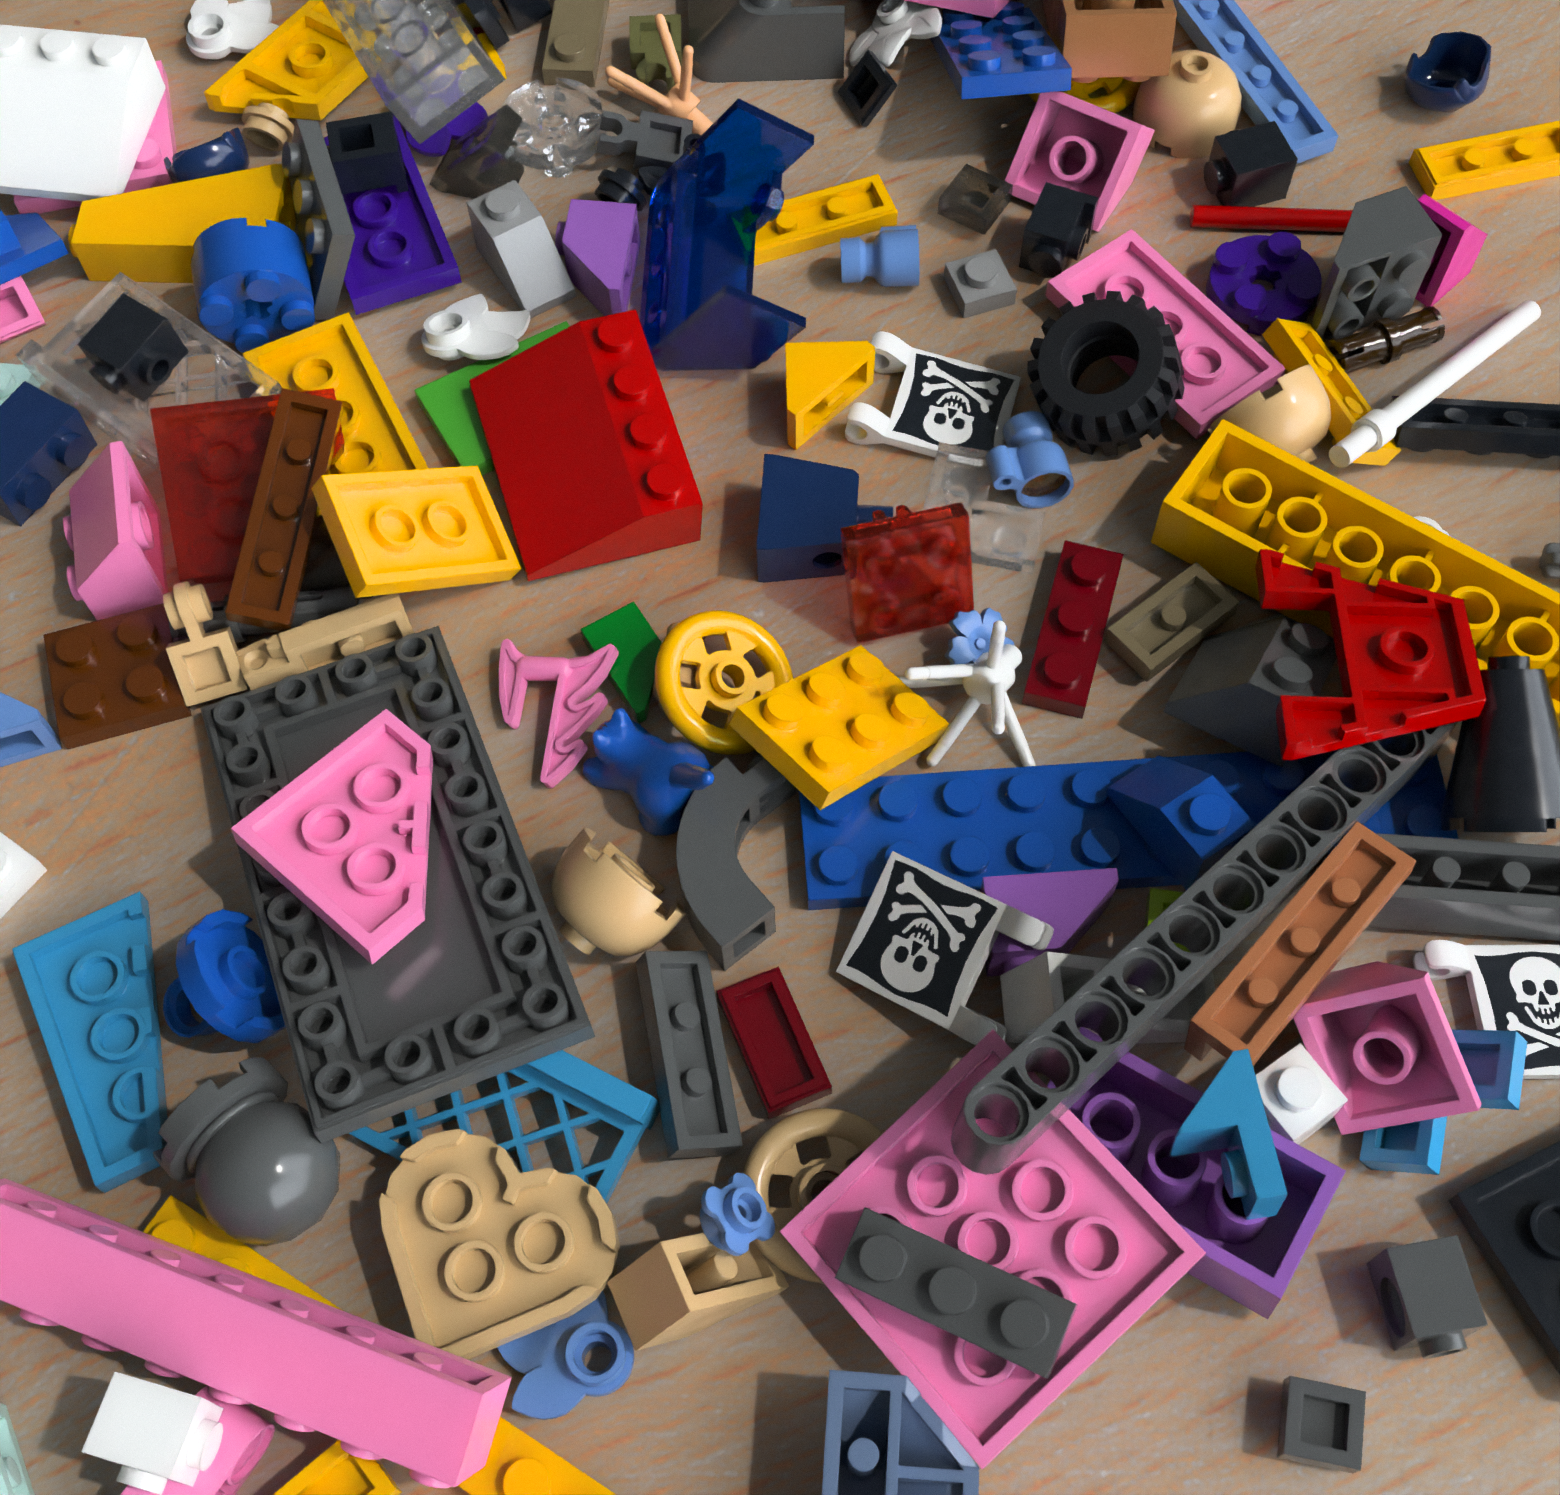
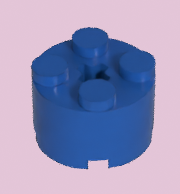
(251, 282)

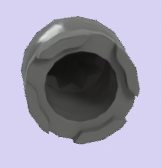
(251, 1157)

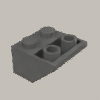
(1377, 264)

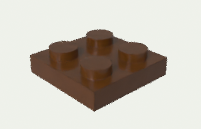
(113, 677)

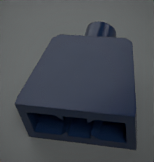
(802, 518)

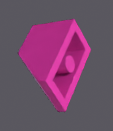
(1454, 253)

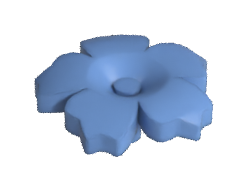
(973, 635)

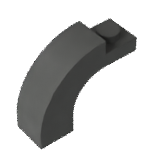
(716, 893)

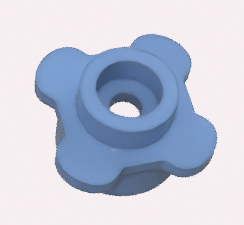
(735, 1215)

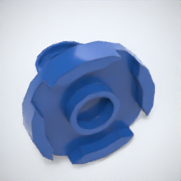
(226, 981)

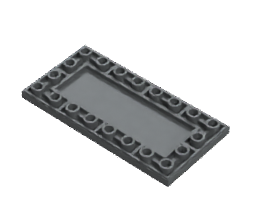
(470, 984)

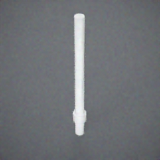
(1380, 426)

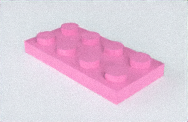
(1216, 354)

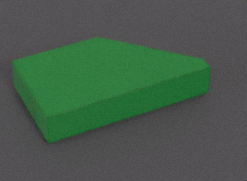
(637, 647)

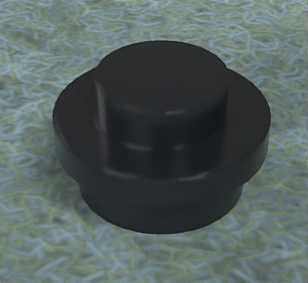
(620, 188)

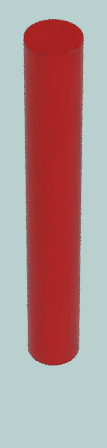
(1269, 218)

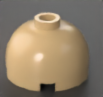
(1190, 104)
(1288, 416)
(609, 900)

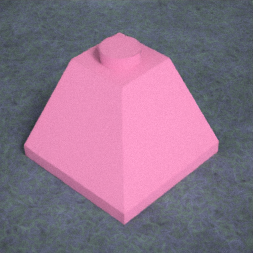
(1386, 1047)

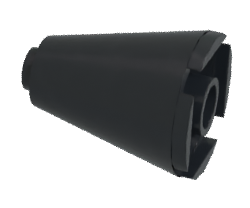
(1508, 756)

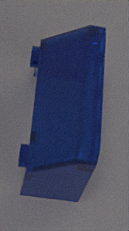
(703, 246)

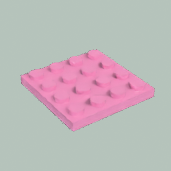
(1053, 1217)

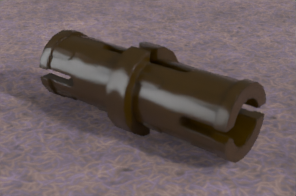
(1387, 339)

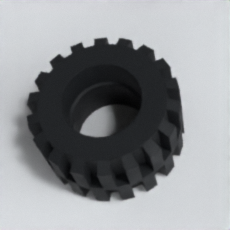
(1100, 331)

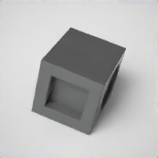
(1427, 1296)

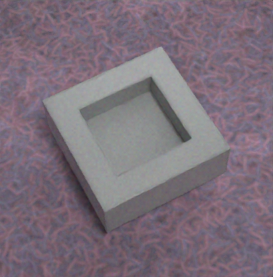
(980, 283)

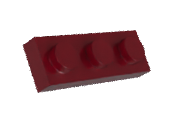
(1072, 629)

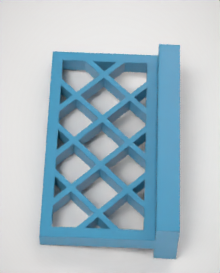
(568, 1081)

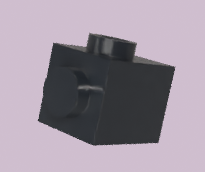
(1250, 166)
(132, 349)

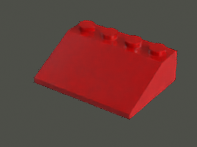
(587, 449)

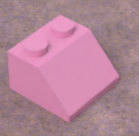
(1078, 150)
(115, 538)

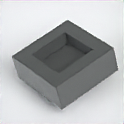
(1321, 1424)

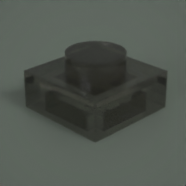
(975, 199)

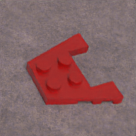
(1399, 657)

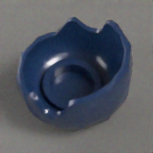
(1449, 72)
(212, 158)

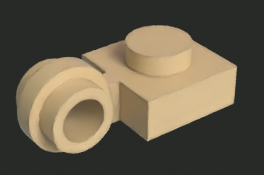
(204, 662)

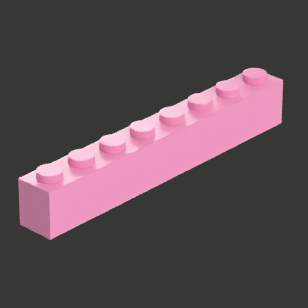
(248, 1339)

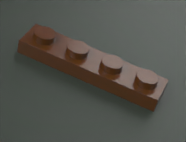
(284, 511)

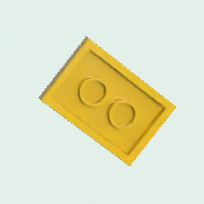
(415, 529)
(838, 726)

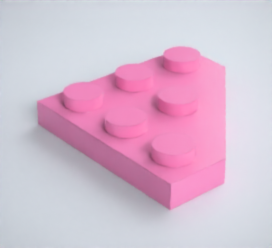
(354, 835)

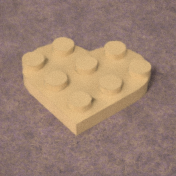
(491, 1247)

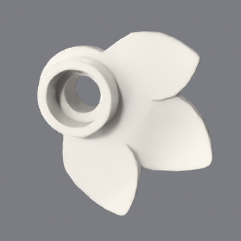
(892, 26)
(227, 28)
(473, 331)

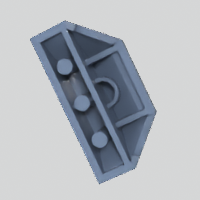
(889, 1441)

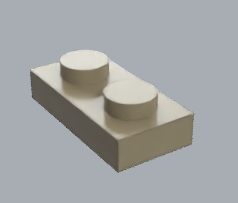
(1171, 621)

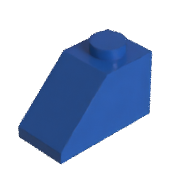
(1181, 815)

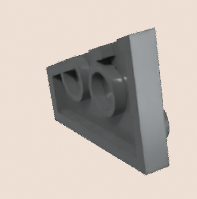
(319, 214)

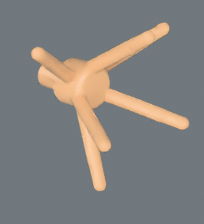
(679, 100)

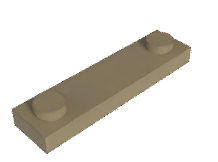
(575, 41)

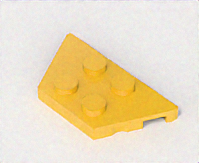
(298, 67)

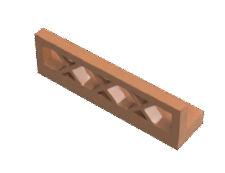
(1300, 947)

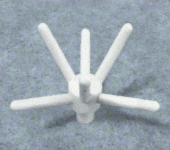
(985, 684)

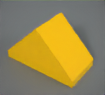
(823, 382)

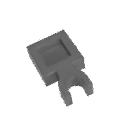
(653, 140)

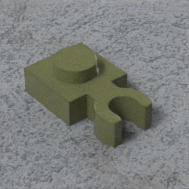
(647, 50)

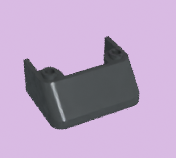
(765, 40)

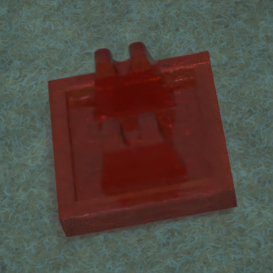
(907, 570)

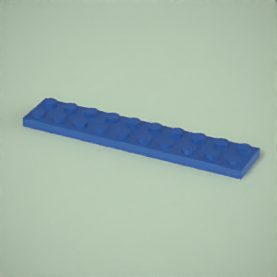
(1045, 821)

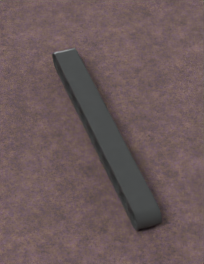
(1289, 841)

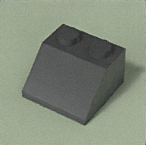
(1240, 677)

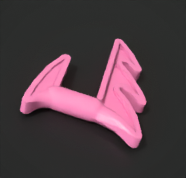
(571, 714)

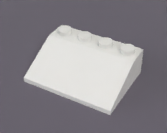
(73, 111)

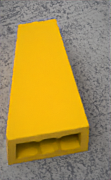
(154, 229)

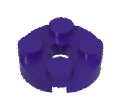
(1266, 258)

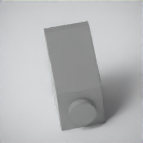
(519, 248)

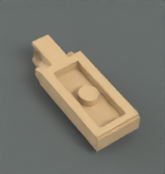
(324, 640)

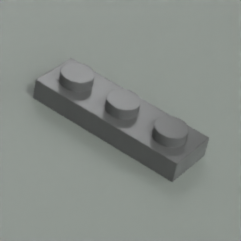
(688, 1054)
(957, 1292)

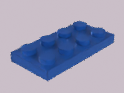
(1000, 54)

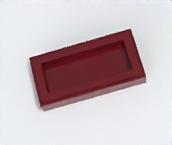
(774, 1043)

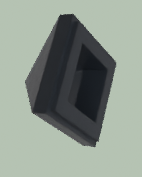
(867, 88)

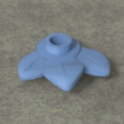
(556, 1362)

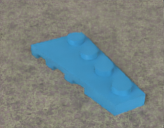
(102, 1032)

